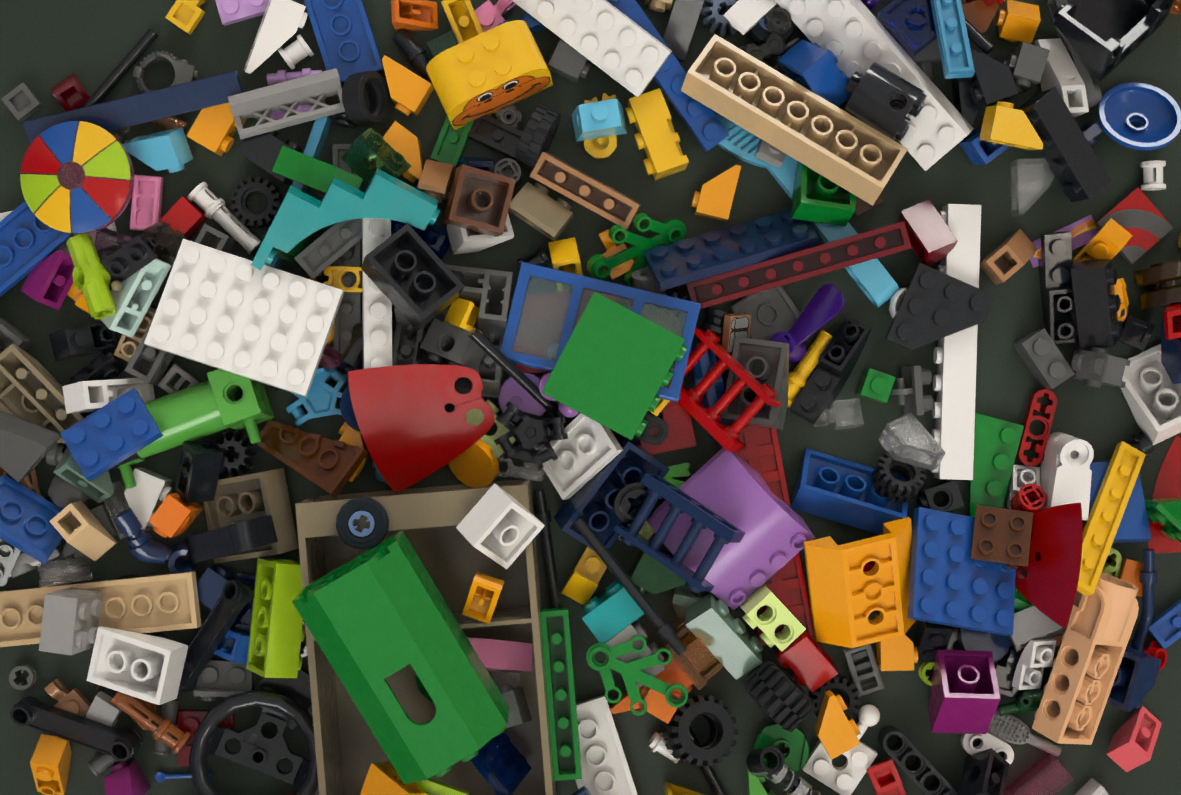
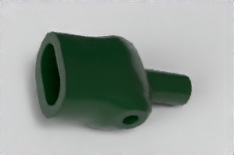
(1026, 702)

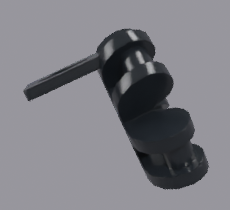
(530, 434)

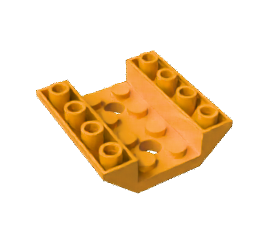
(846, 594)

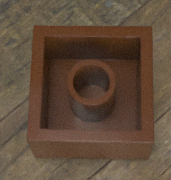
(479, 200)

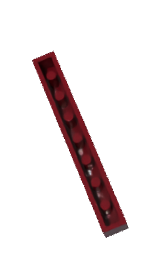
(800, 265)

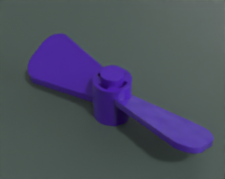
(822, 308)

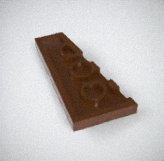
(318, 459)

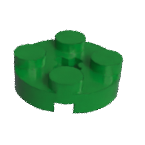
(797, 746)

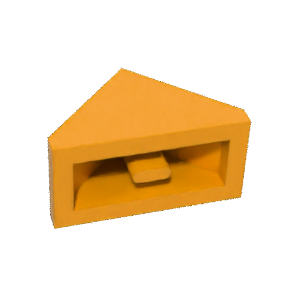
(483, 597)

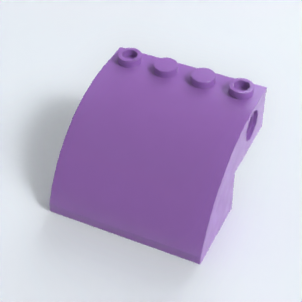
(741, 497)

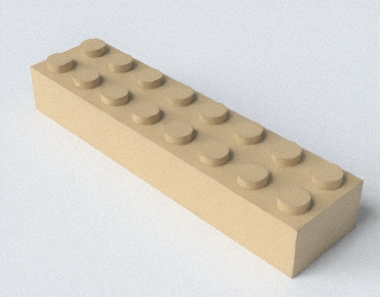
(793, 119)

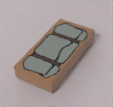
(735, 326)

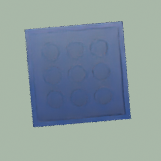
(951, 586)

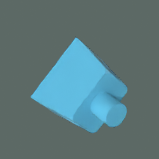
(598, 120)

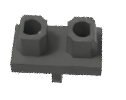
(910, 390)

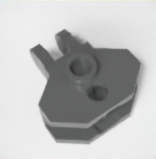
(1098, 368)

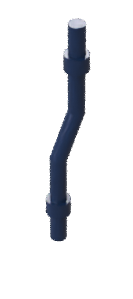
(1148, 578)

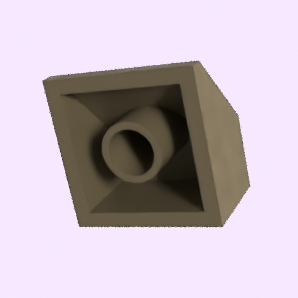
(541, 211)

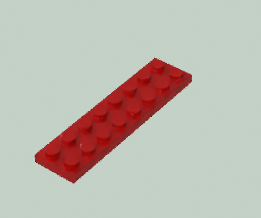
(787, 583)

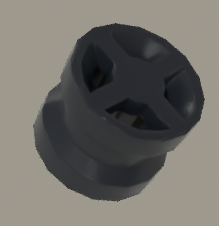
(714, 320)

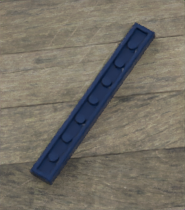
(147, 105)

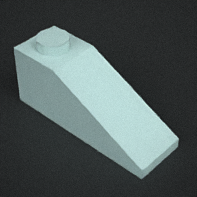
(136, 297)

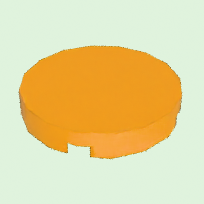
(476, 466)

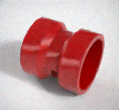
(1022, 502)

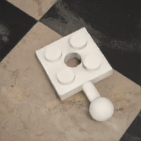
(859, 758)

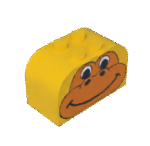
(488, 72)

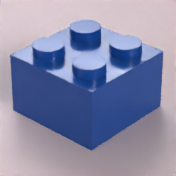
(816, 71)

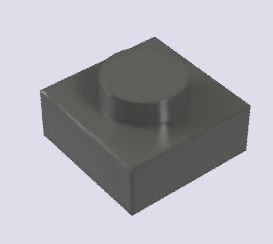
(22, 102)

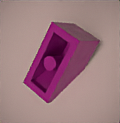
(50, 280)
(125, 780)

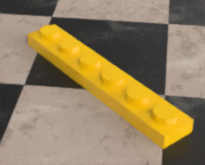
(1107, 513)

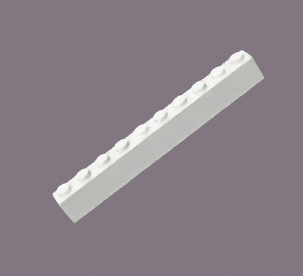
(958, 353)

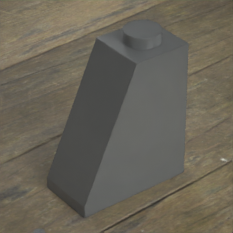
(23, 445)

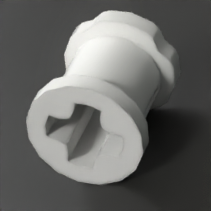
(295, 52)
(1153, 175)

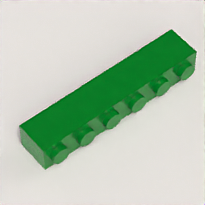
(561, 694)

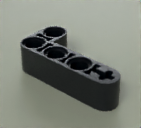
(231, 539)

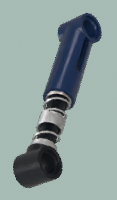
(777, 771)

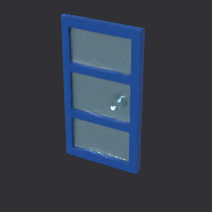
(552, 302)

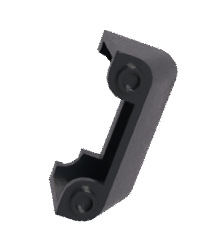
(1109, 30)

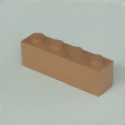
(585, 190)

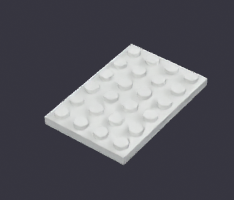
(244, 318)

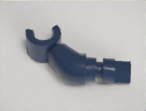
(151, 550)

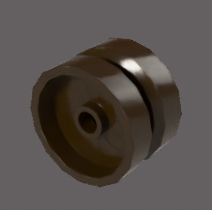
(1166, 281)

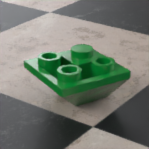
(1167, 513)

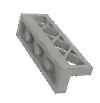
(286, 98)

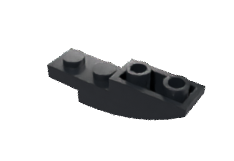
(1057, 287)
(833, 370)

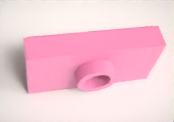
(146, 202)

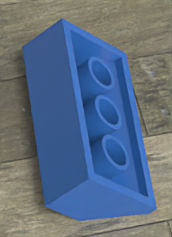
(843, 493)

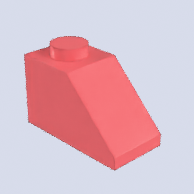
(1135, 740)

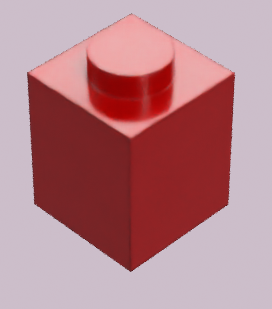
(184, 217)

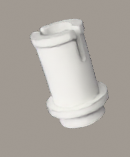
(658, 743)

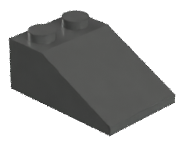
(768, 364)

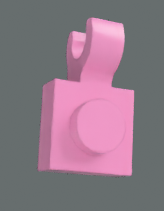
(491, 16)

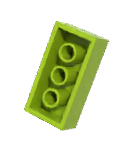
(275, 621)

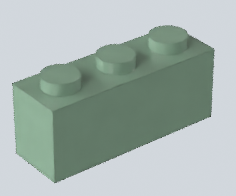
(724, 635)

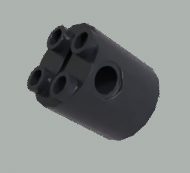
(876, 95)

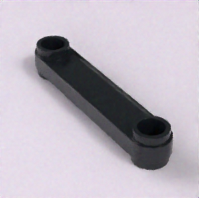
(213, 630)
(75, 728)

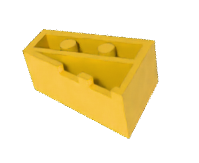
(656, 134)

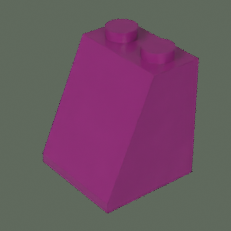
(963, 692)

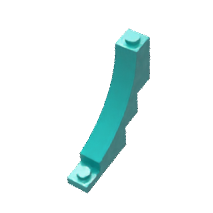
(303, 214)

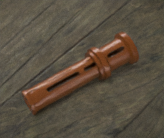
(158, 732)

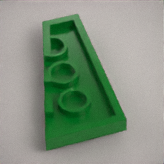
(994, 458)

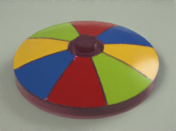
(77, 177)

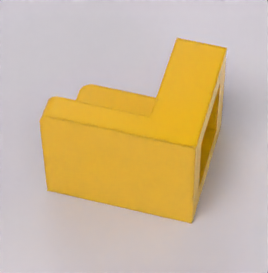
(462, 314)

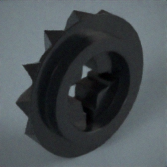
(622, 504)

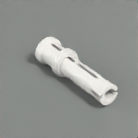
(215, 209)

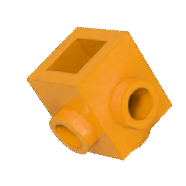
(1018, 21)

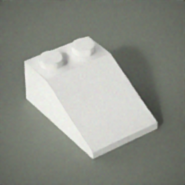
(1152, 396)
(137, 664)

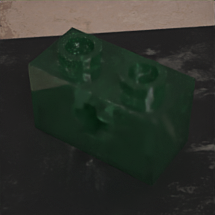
(373, 152)

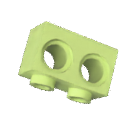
(774, 615)

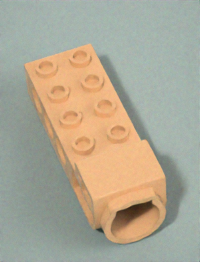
(1087, 662)

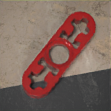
(1049, 409)

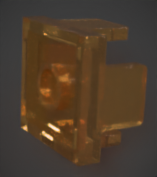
(694, 658)

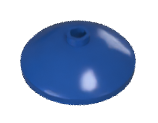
(1139, 116)

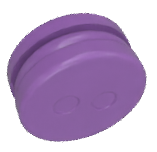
(514, 393)

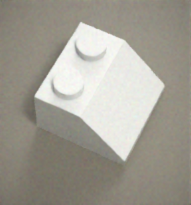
(500, 526)

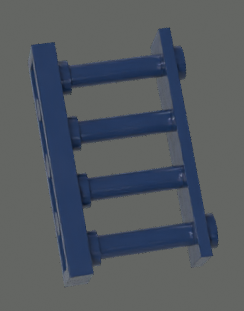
(701, 518)

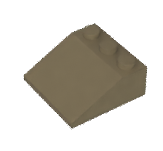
(251, 498)

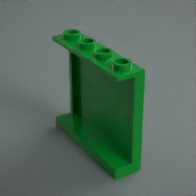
(614, 366)

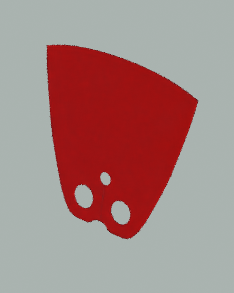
(406, 418)

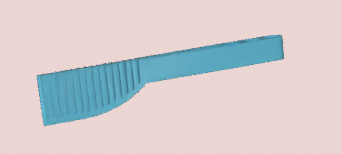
(868, 275)

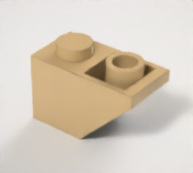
(83, 530)

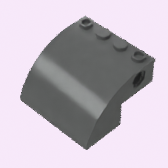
(488, 291)

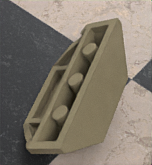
(33, 392)

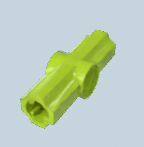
(91, 276)

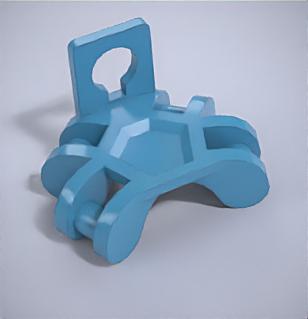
(321, 397)

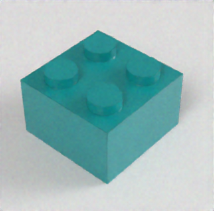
(610, 612)

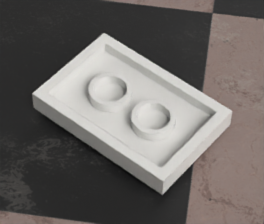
(580, 456)

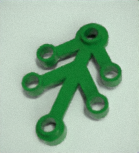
(640, 244)
(632, 672)

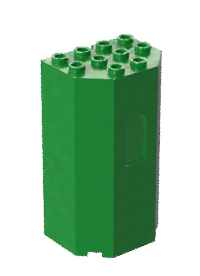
(388, 615)

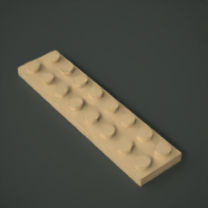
(129, 604)

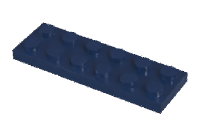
(729, 249)

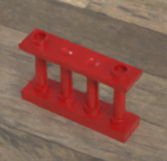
(710, 417)

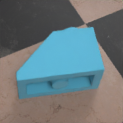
(161, 150)

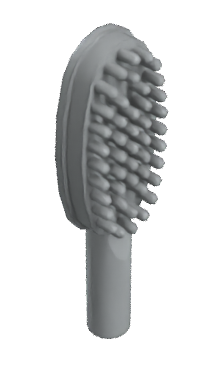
(1017, 732)

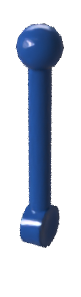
(161, 775)

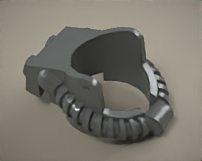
(183, 71)

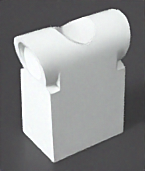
(1066, 472)

